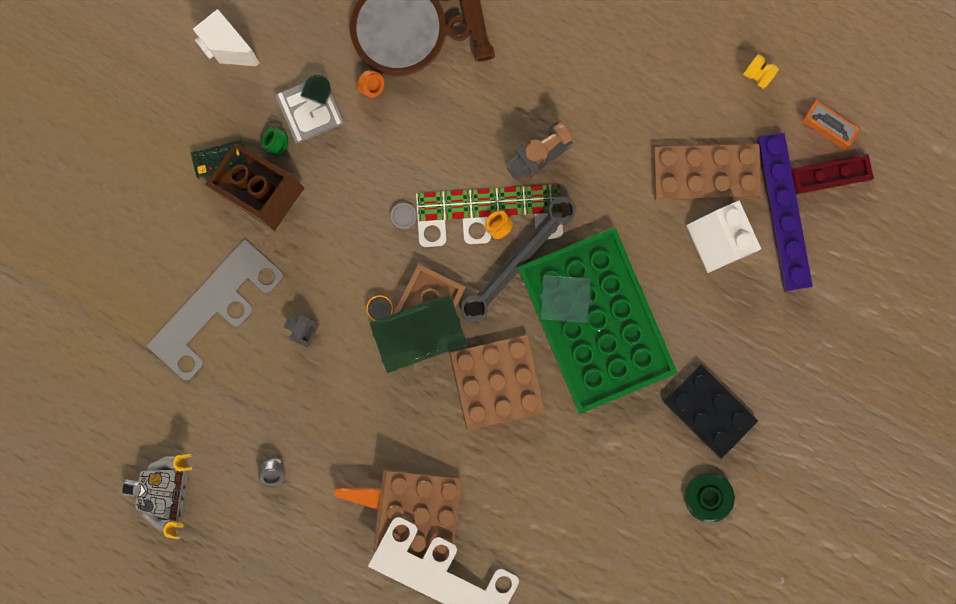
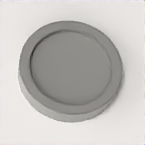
(403, 216)

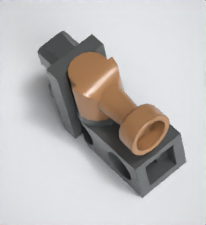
(540, 152)

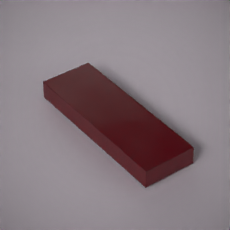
(832, 174)

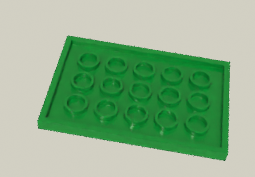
(620, 342)

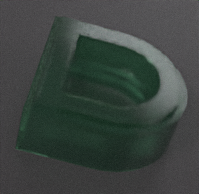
(317, 89)

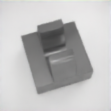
(302, 330)

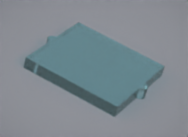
(565, 299)

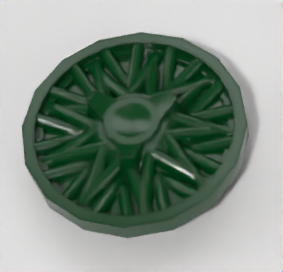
(709, 497)

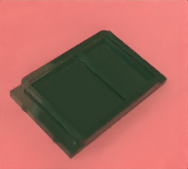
(418, 333)

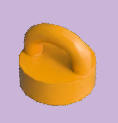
(498, 224)

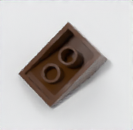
(256, 188)

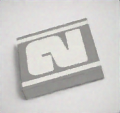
(306, 117)

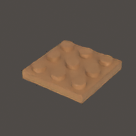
(497, 382)
(424, 501)

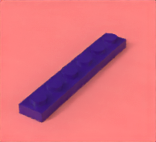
(784, 212)

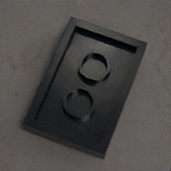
(710, 411)

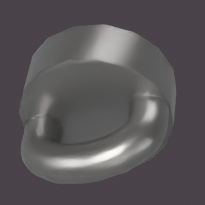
(271, 472)

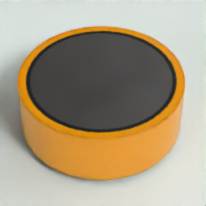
(379, 307)

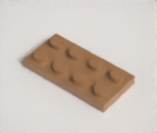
(707, 172)

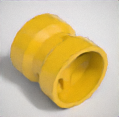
(761, 71)

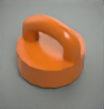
(370, 84)

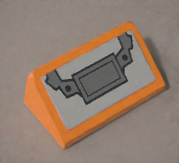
(830, 125)

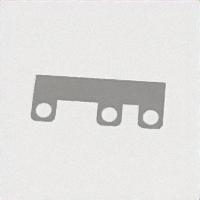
(210, 298)

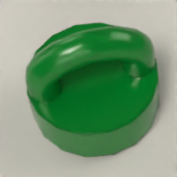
(275, 141)

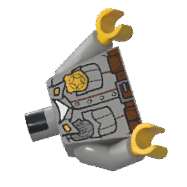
(161, 493)

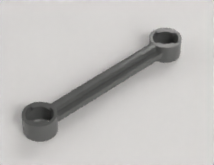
(518, 258)

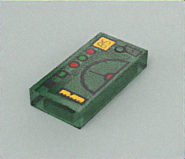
(208, 159)

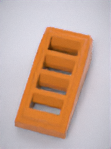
(364, 496)

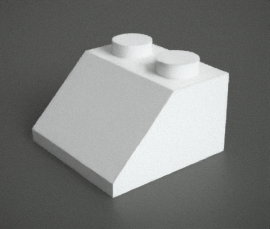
(223, 42)
(723, 237)

